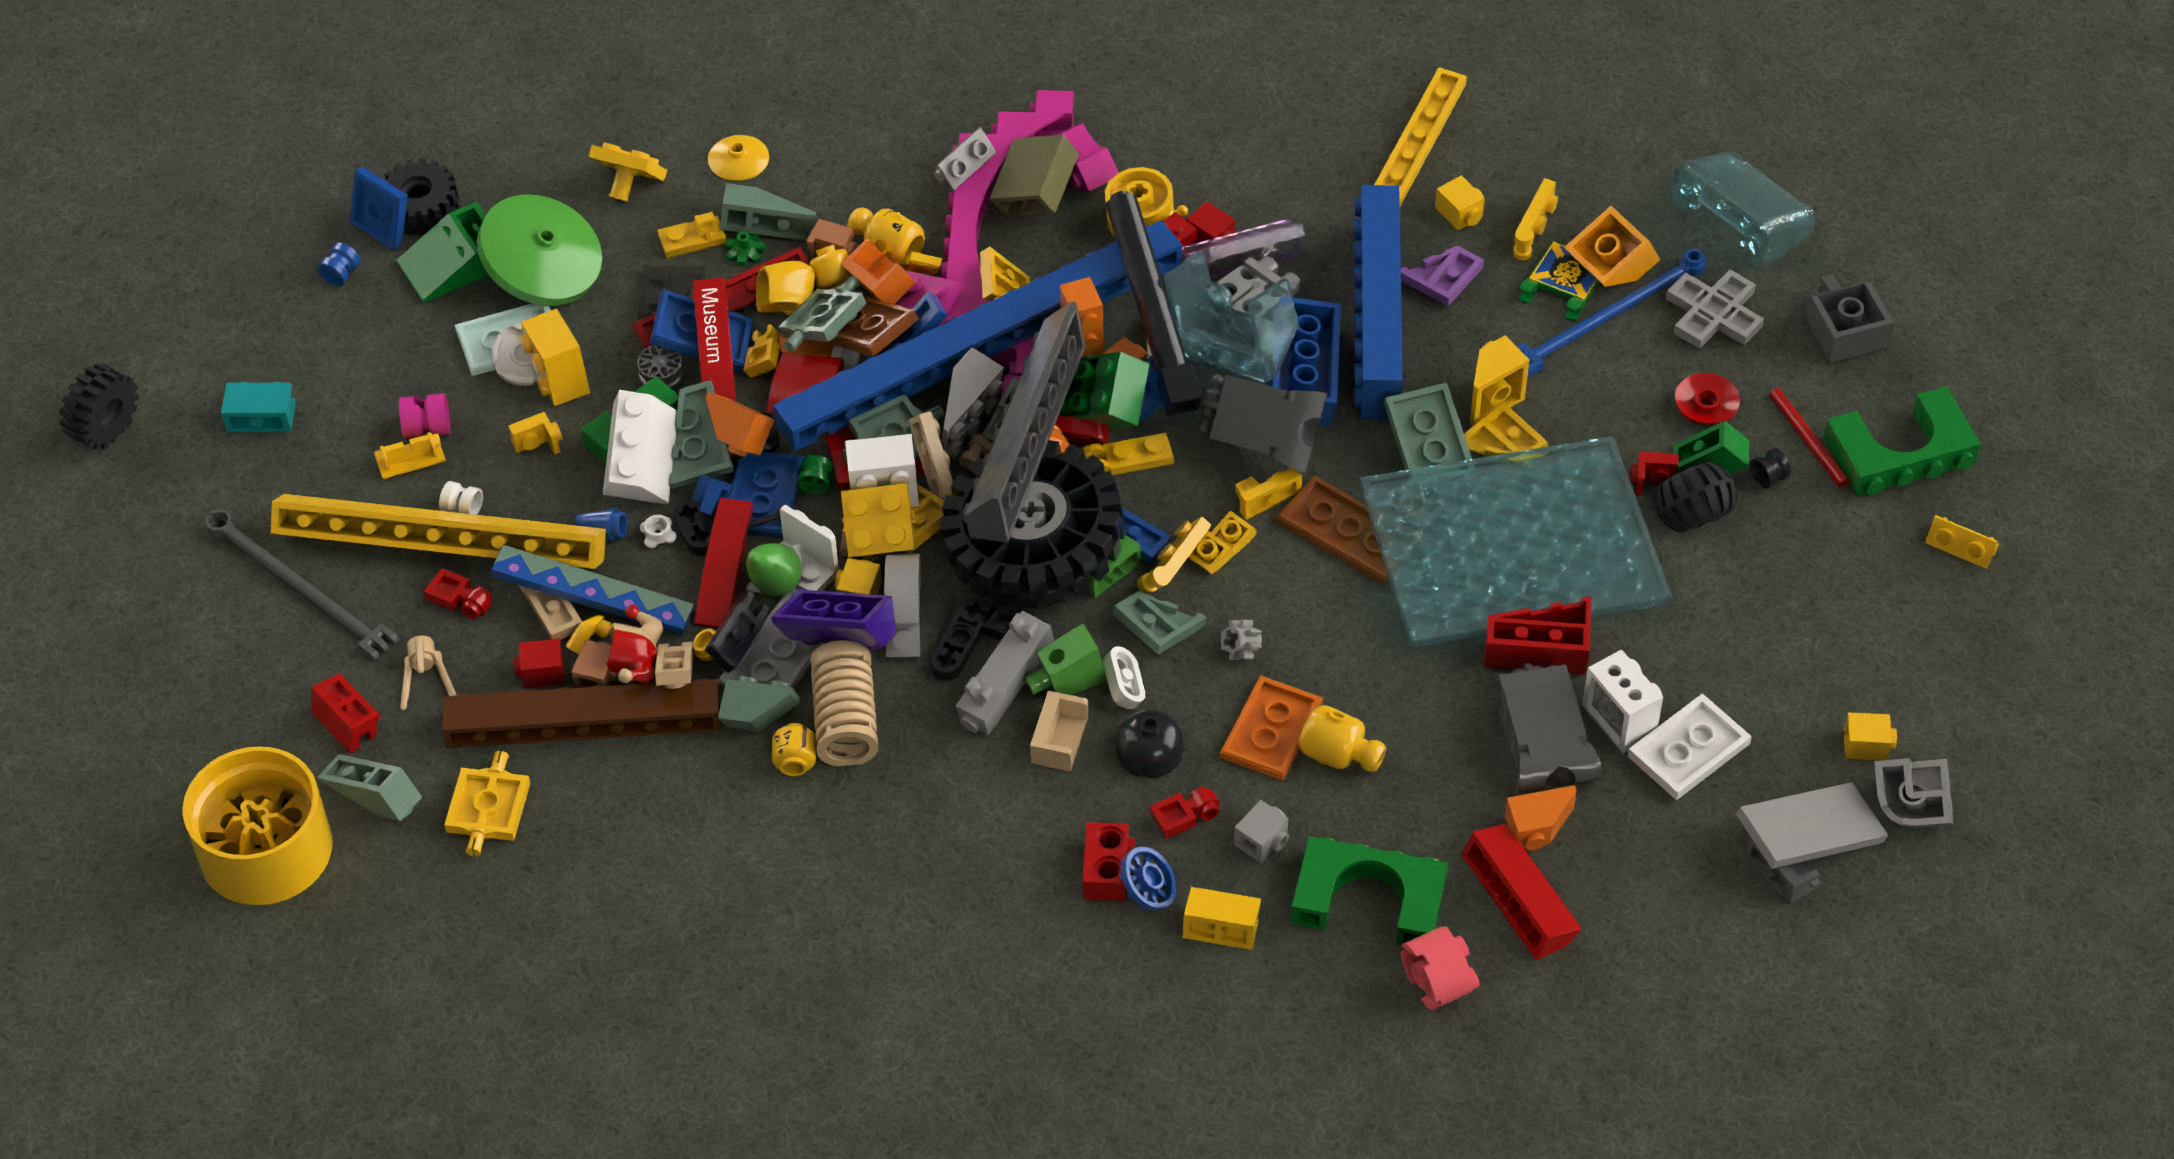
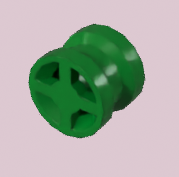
(814, 474)

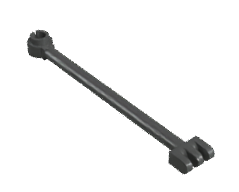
(369, 637)

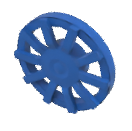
(1148, 878)

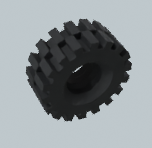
(428, 178)
(98, 406)

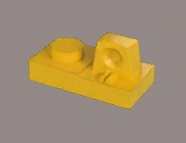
(692, 236)
(1259, 497)

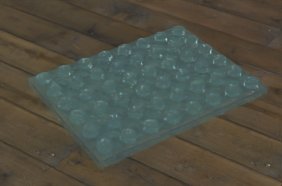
(1512, 538)

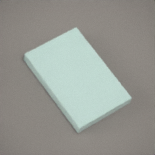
(479, 334)

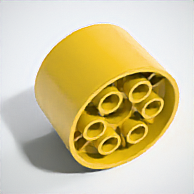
(258, 783)

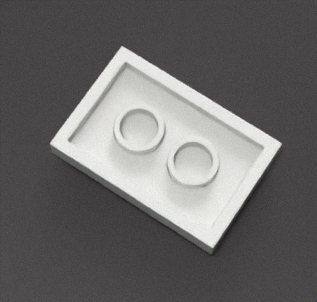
(1689, 746)

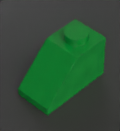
(1716, 444)

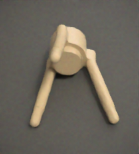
(421, 658)

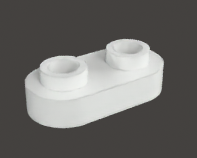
(1123, 678)

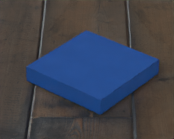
(378, 208)

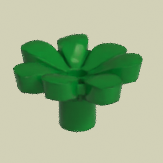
(744, 248)

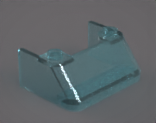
(1226, 338)

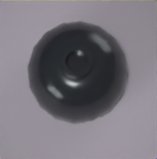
(1149, 744)

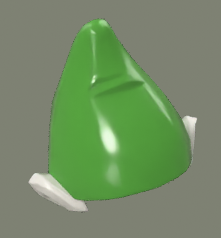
(774, 569)

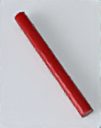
(1809, 437)

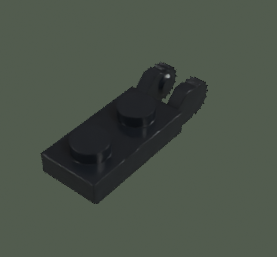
(736, 632)

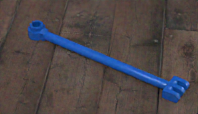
(1692, 262)

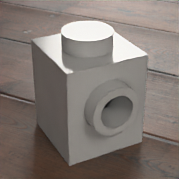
(1262, 831)

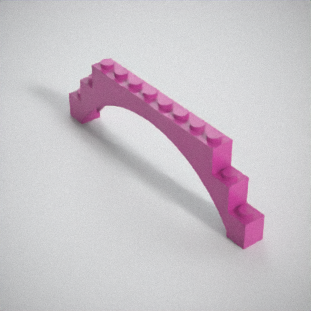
(970, 200)

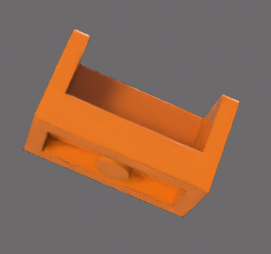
(877, 273)

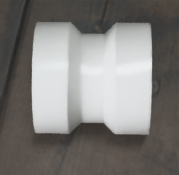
(459, 499)

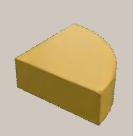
(924, 264)

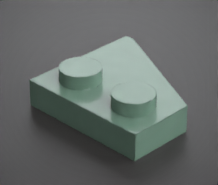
(1156, 621)

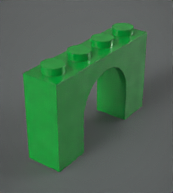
(1875, 467)
(1334, 863)

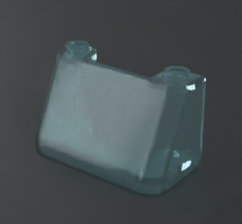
(1746, 200)

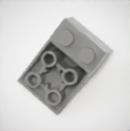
(971, 397)

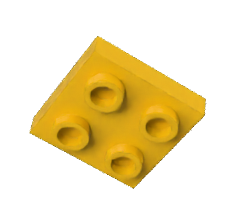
(626, 166)

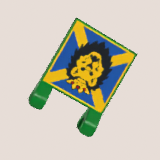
(1562, 276)

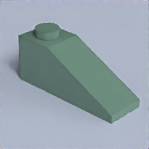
(764, 213)
(372, 785)

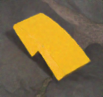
(1222, 543)

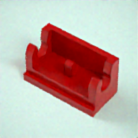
(343, 711)

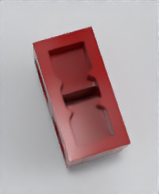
(1104, 861)

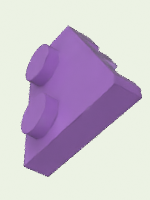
(1444, 275)

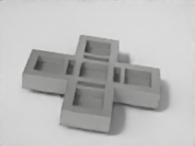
(1714, 309)

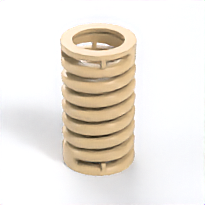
(843, 703)

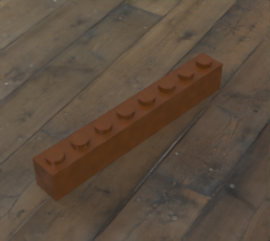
(580, 713)

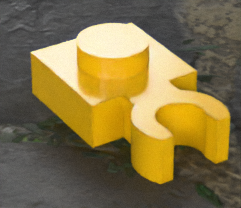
(764, 354)

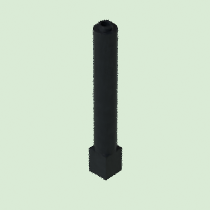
(1175, 375)

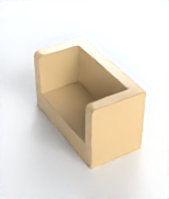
(1059, 731)

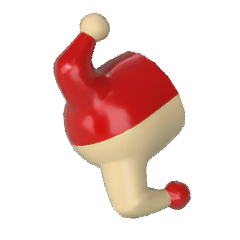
(634, 648)

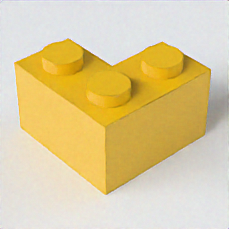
(555, 357)

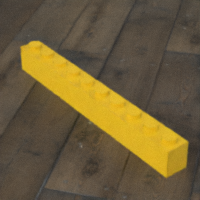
(434, 530)

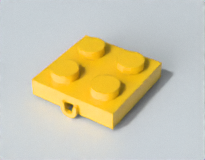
(878, 520)

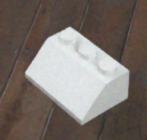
(640, 448)

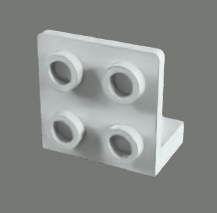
(817, 549)

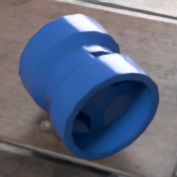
(340, 262)

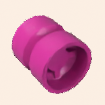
(424, 415)

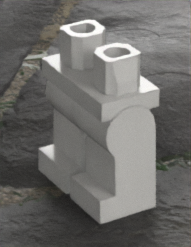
(1253, 279)

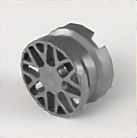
(664, 360)

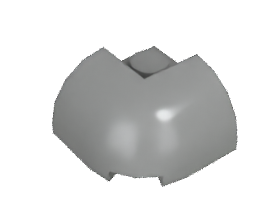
(1915, 792)

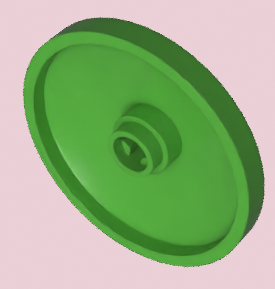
(539, 250)

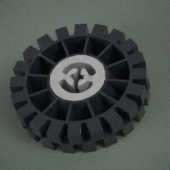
(1041, 553)

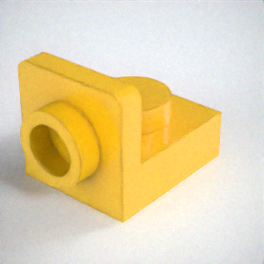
(533, 431)

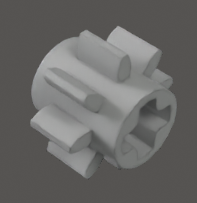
(1241, 639)

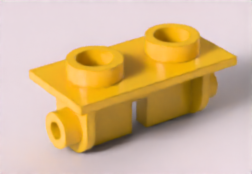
(402, 458)
(1961, 541)

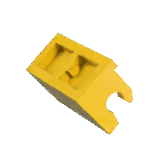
(1221, 918)

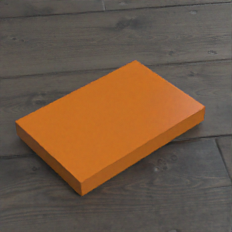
(1269, 728)

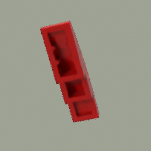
(723, 562)

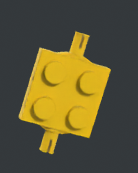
(487, 804)

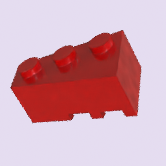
(1540, 637)

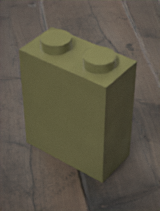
(1034, 176)

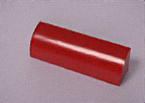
(1520, 890)

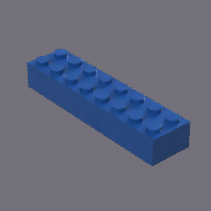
(1377, 299)

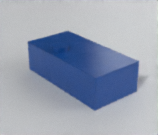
(1313, 354)

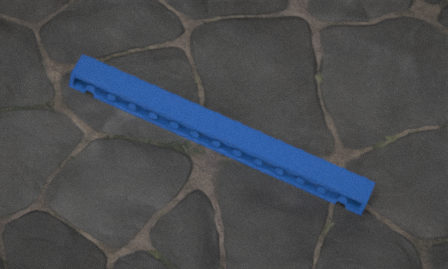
(935, 352)

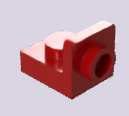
(1654, 468)

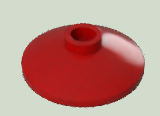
(1711, 390)

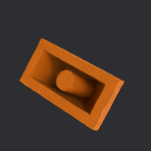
(738, 425)
(1539, 815)

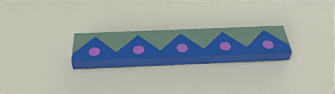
(589, 588)

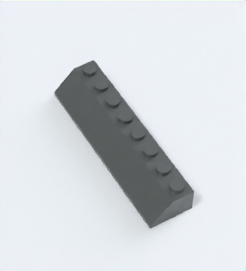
(1026, 427)

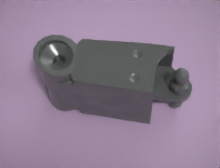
(1263, 418)
(1545, 728)

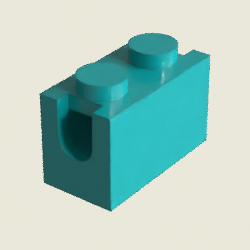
(258, 407)

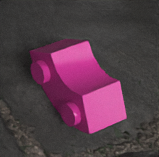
(1093, 163)

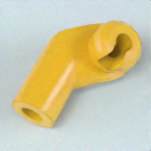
(586, 629)

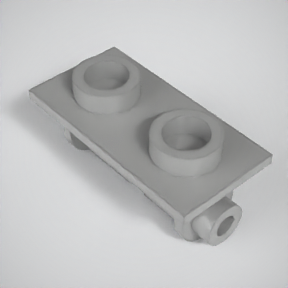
(965, 159)

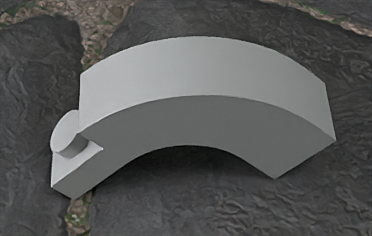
(904, 585)

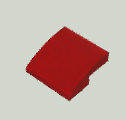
(799, 373)

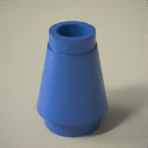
(610, 519)

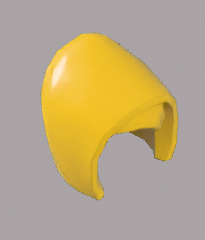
(784, 286)

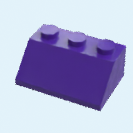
(837, 616)

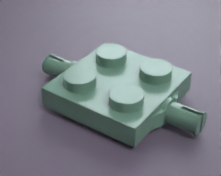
(823, 314)
(889, 420)

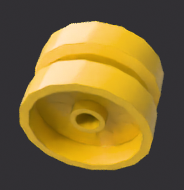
(1151, 189)

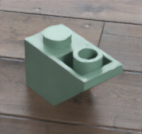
(755, 705)

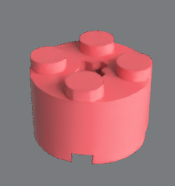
(1439, 967)

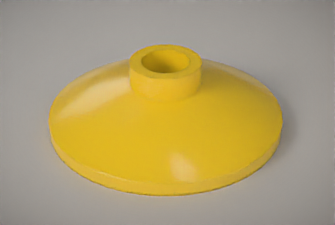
(738, 158)

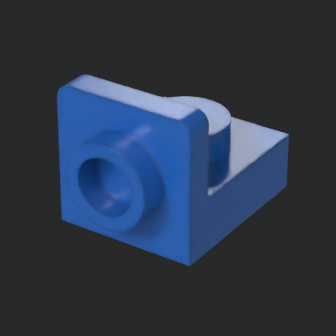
(709, 492)

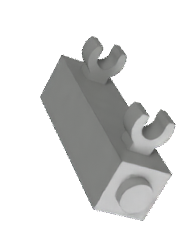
(1003, 673)

